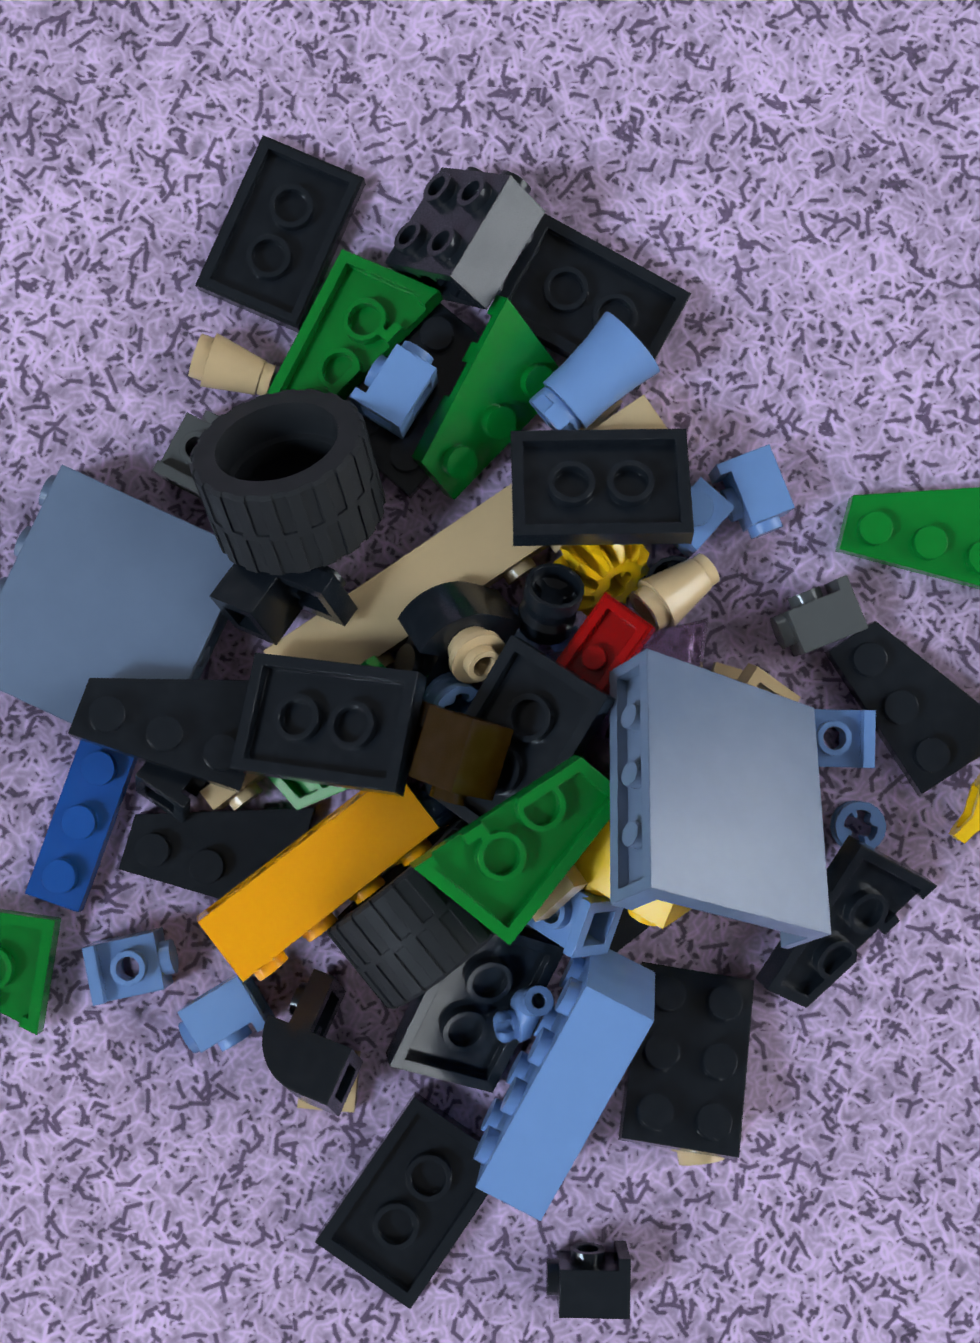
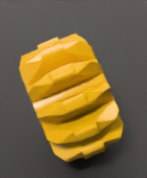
(606, 569)

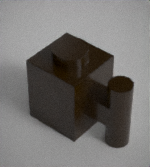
(458, 754)

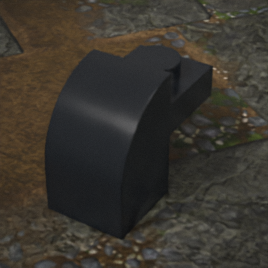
(270, 603)
(442, 613)
(300, 1053)

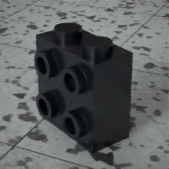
(467, 234)

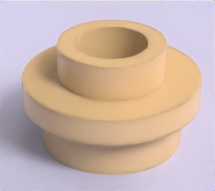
(473, 653)

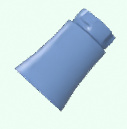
(594, 376)

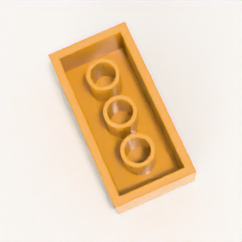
(315, 876)

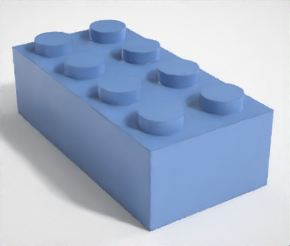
(564, 1080)

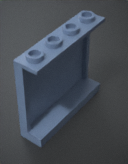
(105, 595)
(715, 798)

